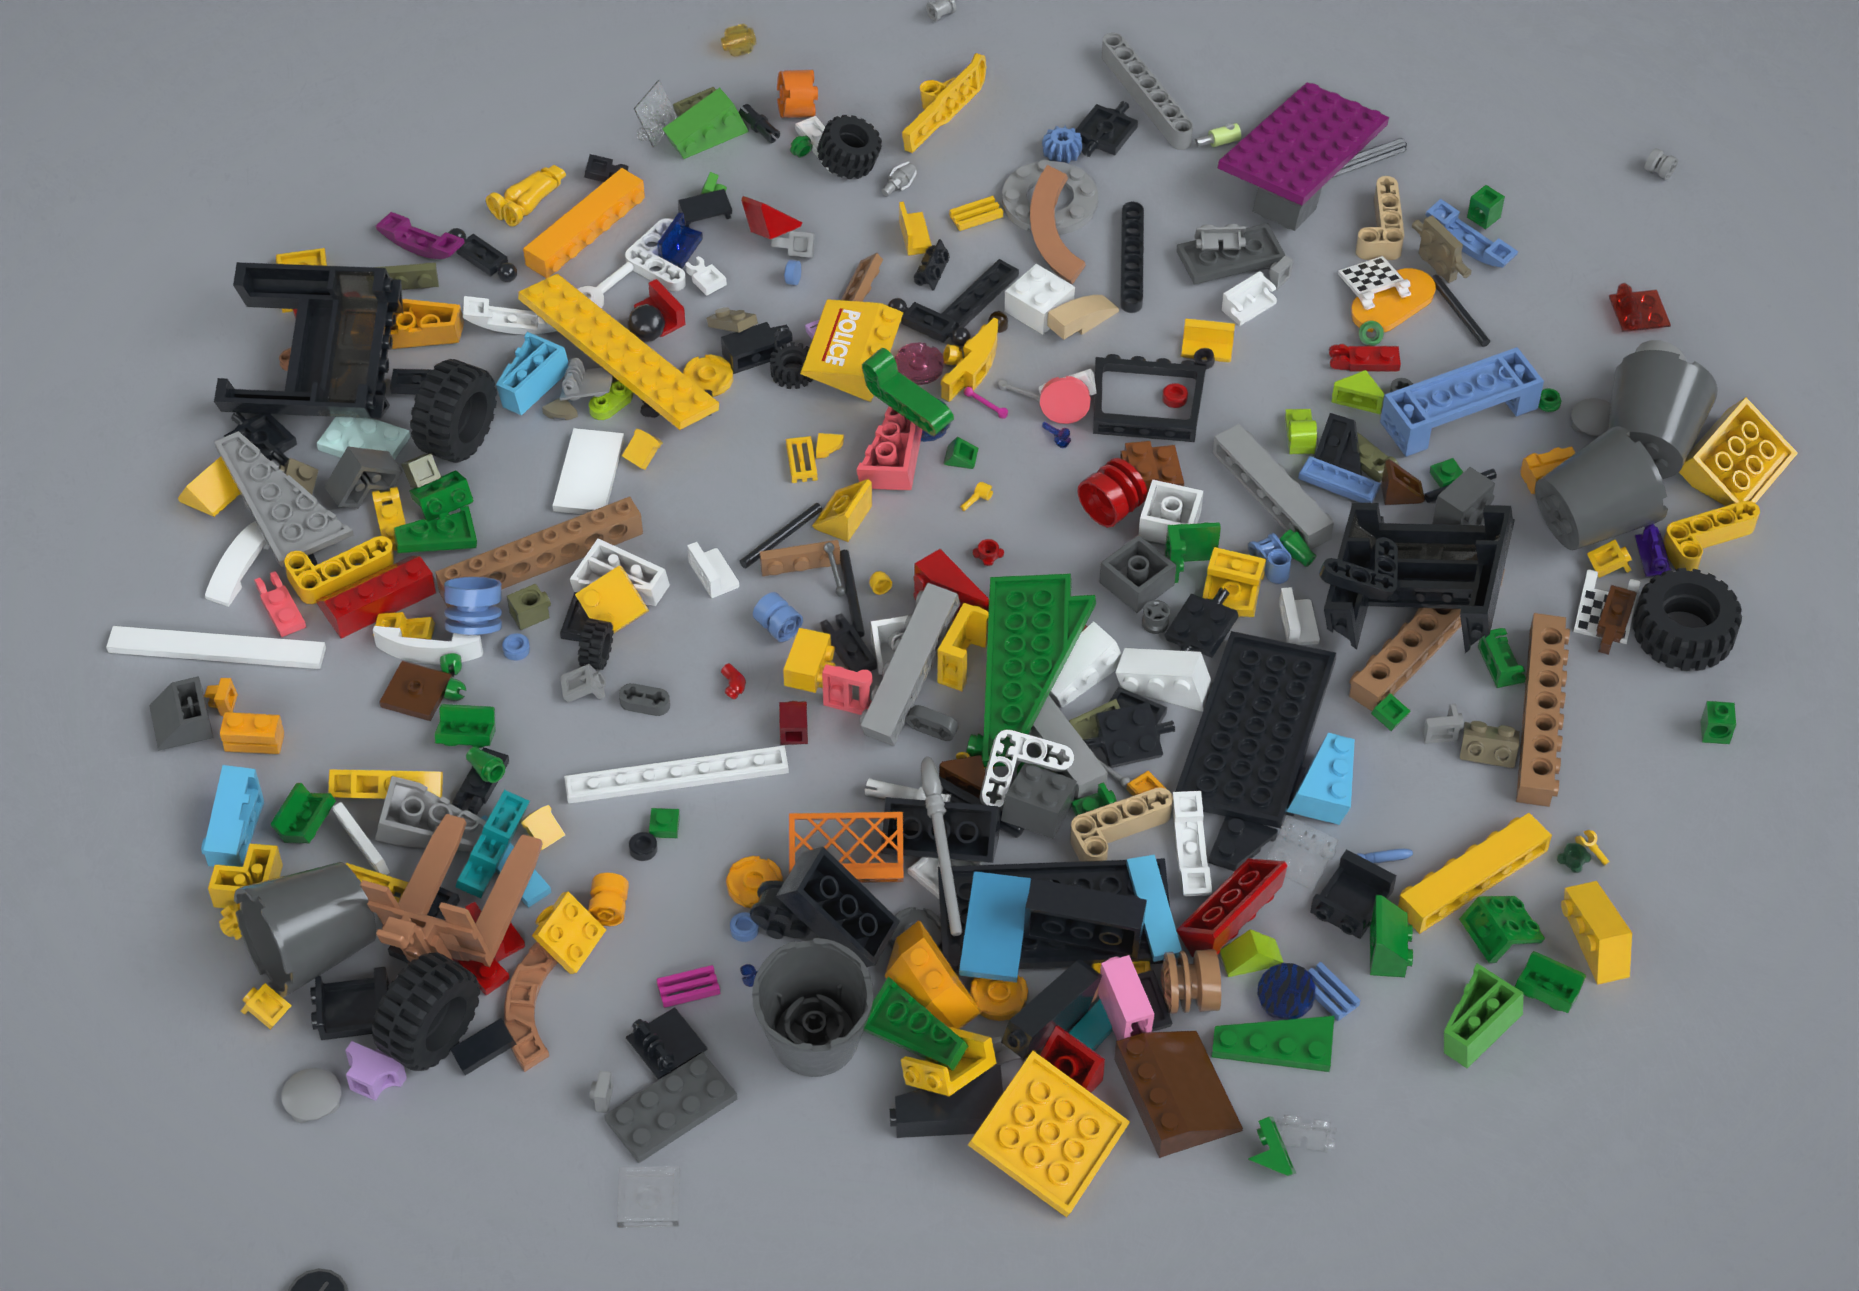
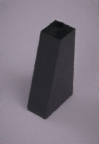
(1059, 1004)
(934, 1114)

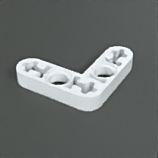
(650, 258)
(1019, 753)

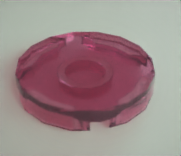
(920, 363)

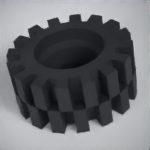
(786, 356)
(595, 643)

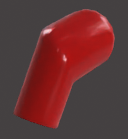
(736, 681)

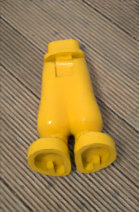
(525, 195)

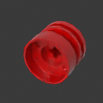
(1112, 492)

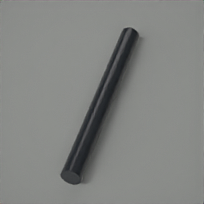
(1460, 311)
(781, 535)
(851, 592)

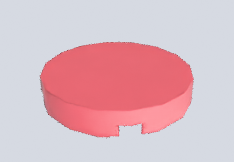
(1065, 399)

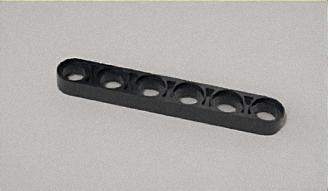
(1132, 256)

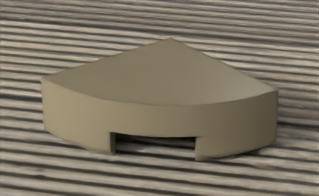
(560, 409)

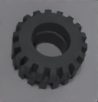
(849, 146)

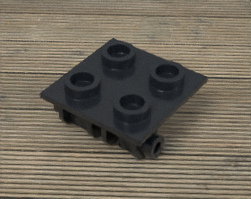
(665, 1042)

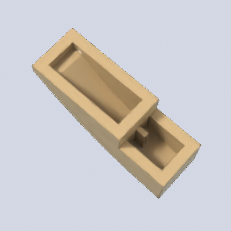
(1080, 315)

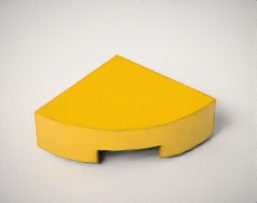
(828, 443)

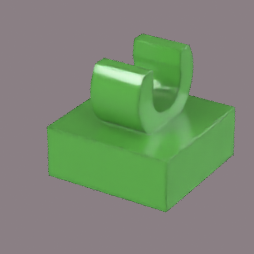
(710, 184)

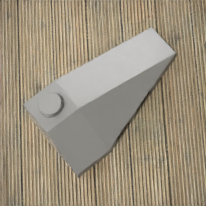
(414, 814)

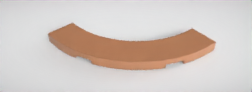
(1044, 226)
(520, 1006)

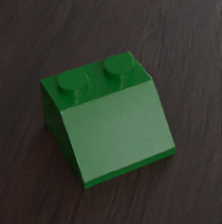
(1389, 939)

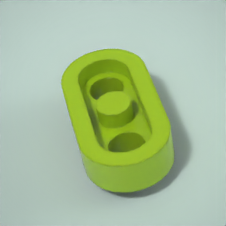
(610, 403)

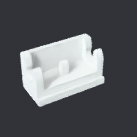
(1249, 298)

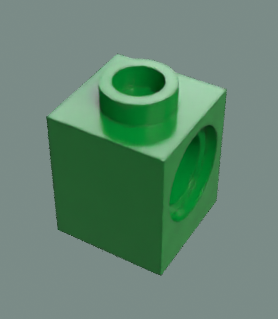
(1485, 207)
(1718, 722)

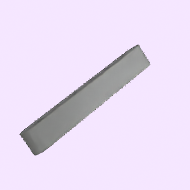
(1147, 91)

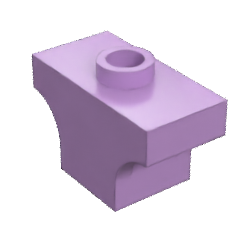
(372, 1071)

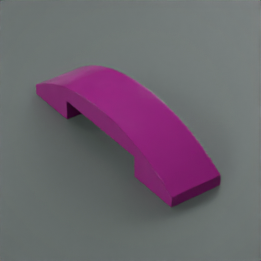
(422, 243)

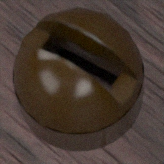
(1002, 320)

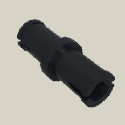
(759, 123)

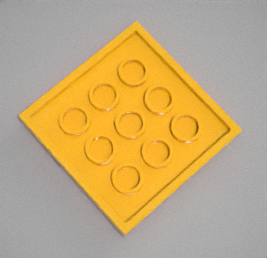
(1049, 1133)

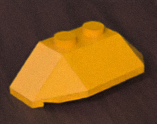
(928, 977)

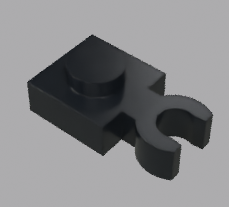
(601, 168)

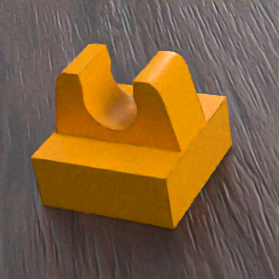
(222, 695)

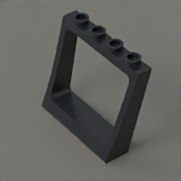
(1142, 425)

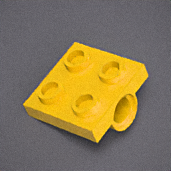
(568, 932)

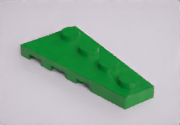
(911, 1026)
(1286, 1043)

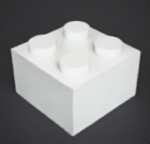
(1035, 296)
(1167, 506)

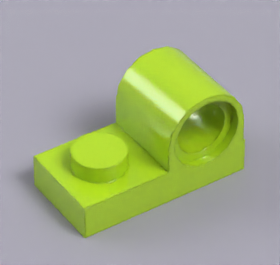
(1300, 431)

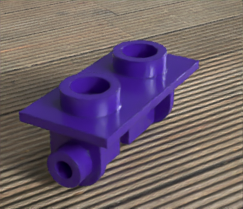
(1652, 551)

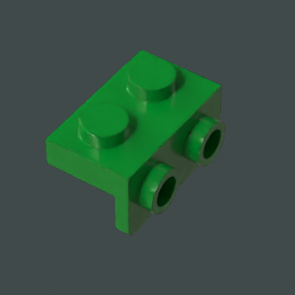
(465, 725)
(302, 814)
(1550, 982)

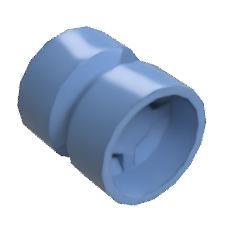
(777, 617)

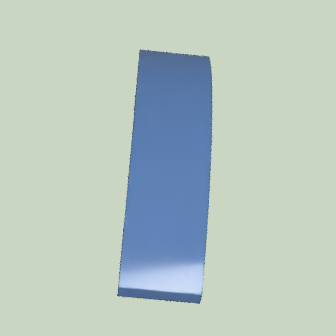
(1474, 243)

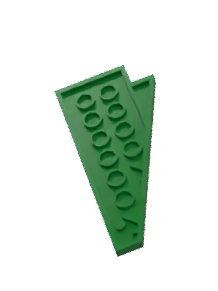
(1028, 643)

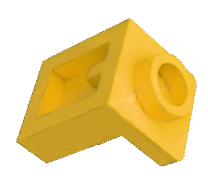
(1609, 558)
(265, 1005)

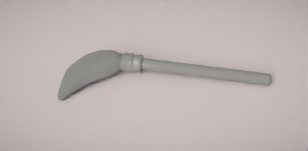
(935, 809)

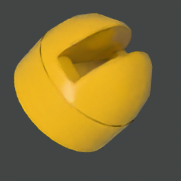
(952, 354)
(880, 582)

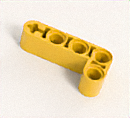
(1689, 536)
(372, 556)

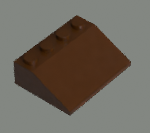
(1175, 1090)

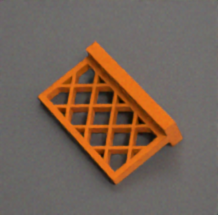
(863, 872)

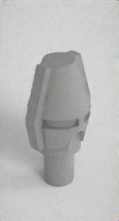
(900, 178)

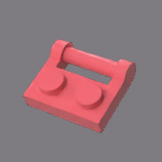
(838, 689)

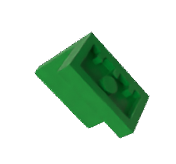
(1191, 543)
(1498, 924)

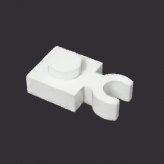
(707, 278)

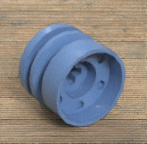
(472, 605)

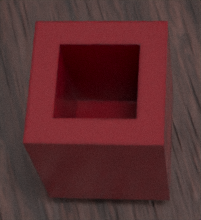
(793, 723)

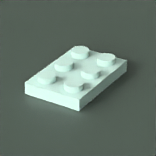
(362, 433)

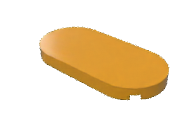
(1390, 308)

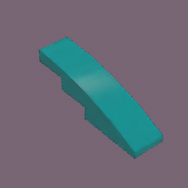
(492, 844)

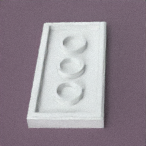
(588, 471)

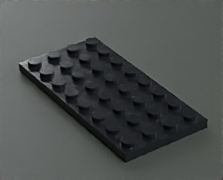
(1256, 728)
(1095, 875)

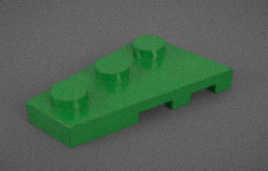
(444, 533)

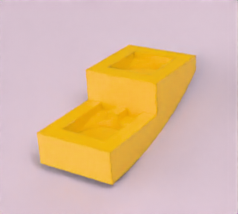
(411, 628)

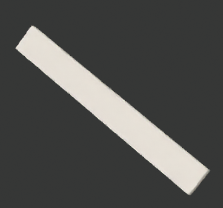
(216, 647)
(676, 774)

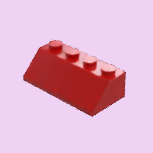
(376, 594)
(1232, 905)

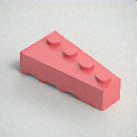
(893, 454)

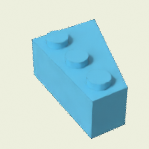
(532, 373)
(1328, 782)
(233, 817)

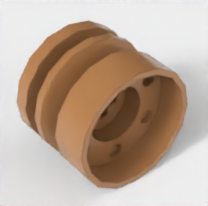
(1191, 981)

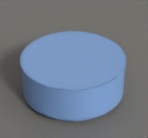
(792, 272)
(516, 647)
(743, 927)

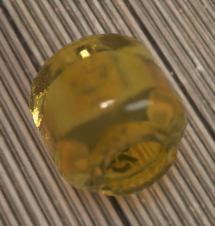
(739, 40)

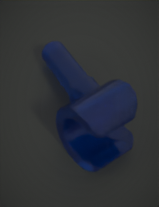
(1062, 436)
(748, 969)

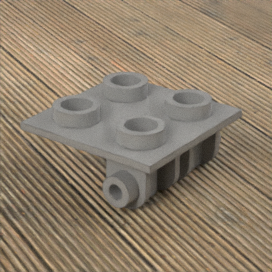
(584, 382)

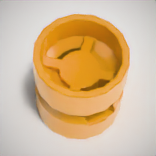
(608, 898)

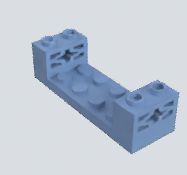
(1418, 408)

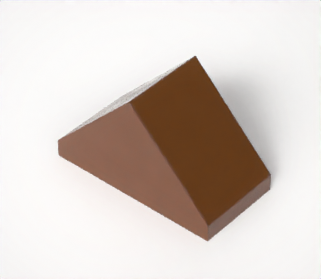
(1400, 486)
(965, 773)

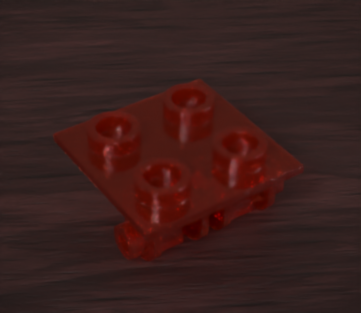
(1638, 309)

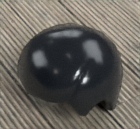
(646, 322)

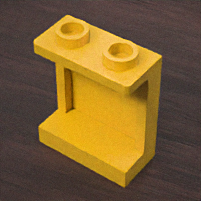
(967, 629)
(941, 1080)

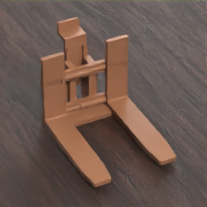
(458, 936)

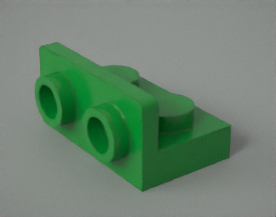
(442, 495)

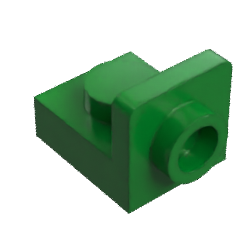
(1094, 801)

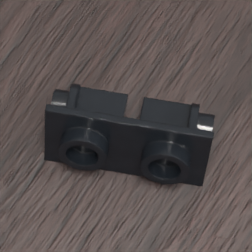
(932, 265)

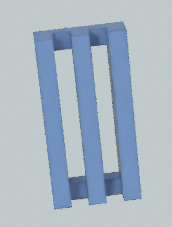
(1335, 990)

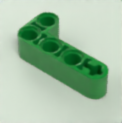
(904, 395)

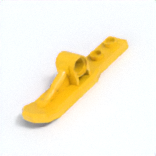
(944, 101)

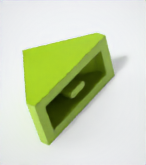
(1359, 392)
(1250, 954)

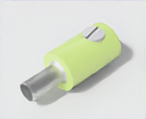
(1220, 136)

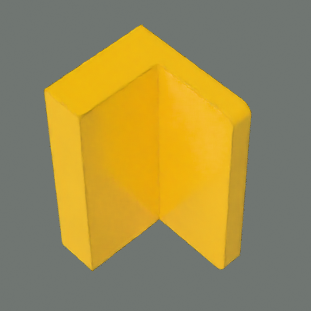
(913, 231)
(1208, 334)
(1236, 566)

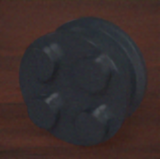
(774, 915)

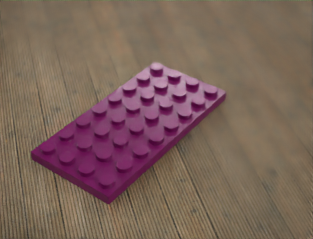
(1303, 143)

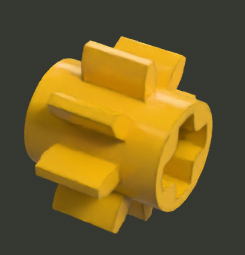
(229, 923)

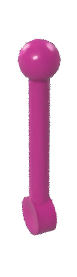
(1002, 412)

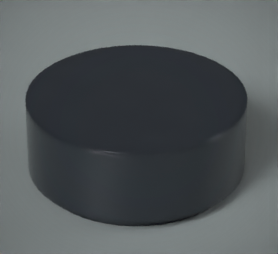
(643, 846)

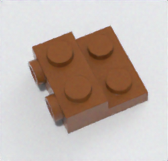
(1154, 463)

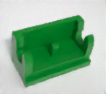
(1500, 659)

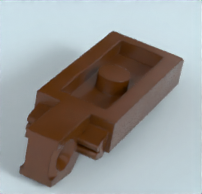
(1615, 617)

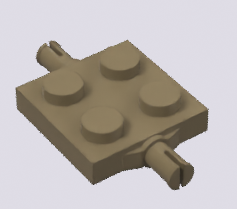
(1441, 249)

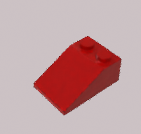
(944, 573)

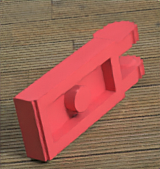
(280, 606)

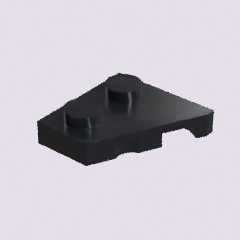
(1340, 444)
(1238, 842)

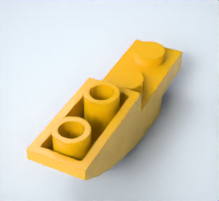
(977, 361)
(376, 782)

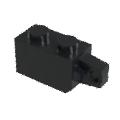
(753, 345)

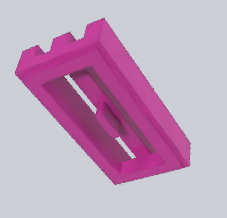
(686, 982)

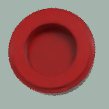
(1175, 395)

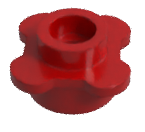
(988, 552)

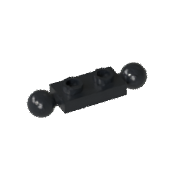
(485, 256)
(930, 322)

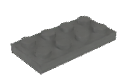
(1260, 252)
(670, 1107)

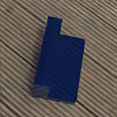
(678, 242)

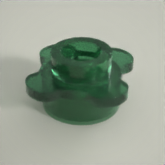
(1577, 851)

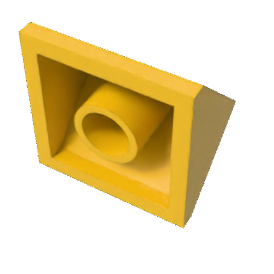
(211, 489)
(845, 510)

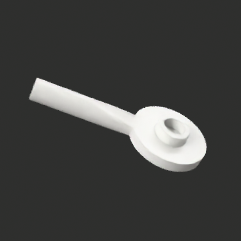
(596, 293)

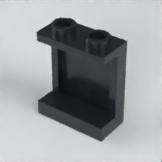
(1351, 894)
(347, 1006)

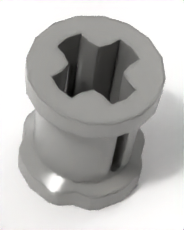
(940, 8)

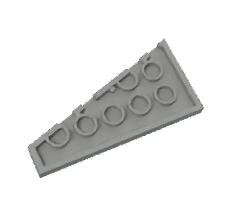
(280, 505)

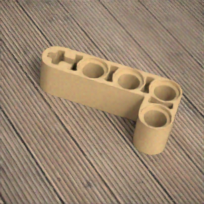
(1388, 236)
(1149, 810)

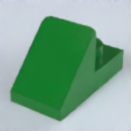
(1277, 1157)

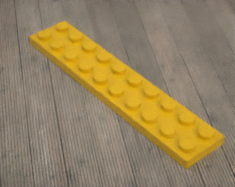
(619, 351)

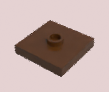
(415, 691)

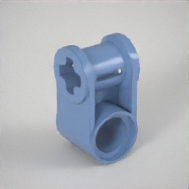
(1277, 558)

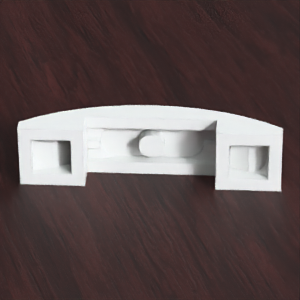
(503, 319)
(234, 564)
(425, 650)
(1190, 844)

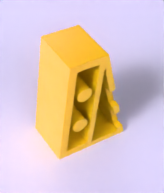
(1599, 931)

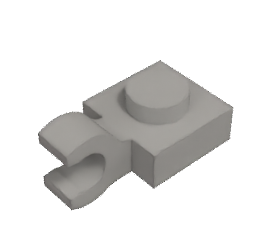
(798, 243)

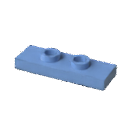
(1339, 480)

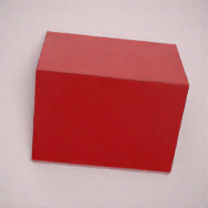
(767, 220)
(1074, 1059)

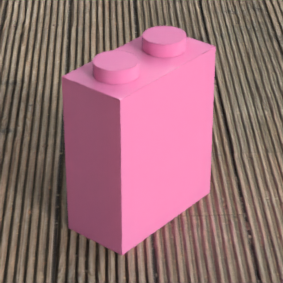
(1124, 998)

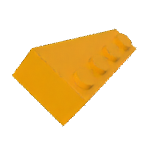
(427, 324)

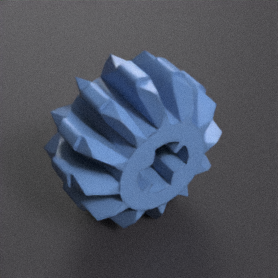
(1062, 144)

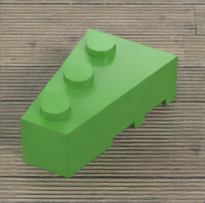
(705, 125)
(1481, 1016)

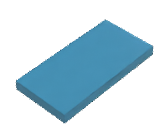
(994, 927)

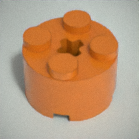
(796, 93)

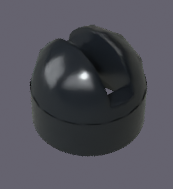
(1204, 352)

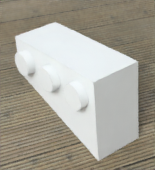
(603, 557)
(1090, 662)
(1166, 676)

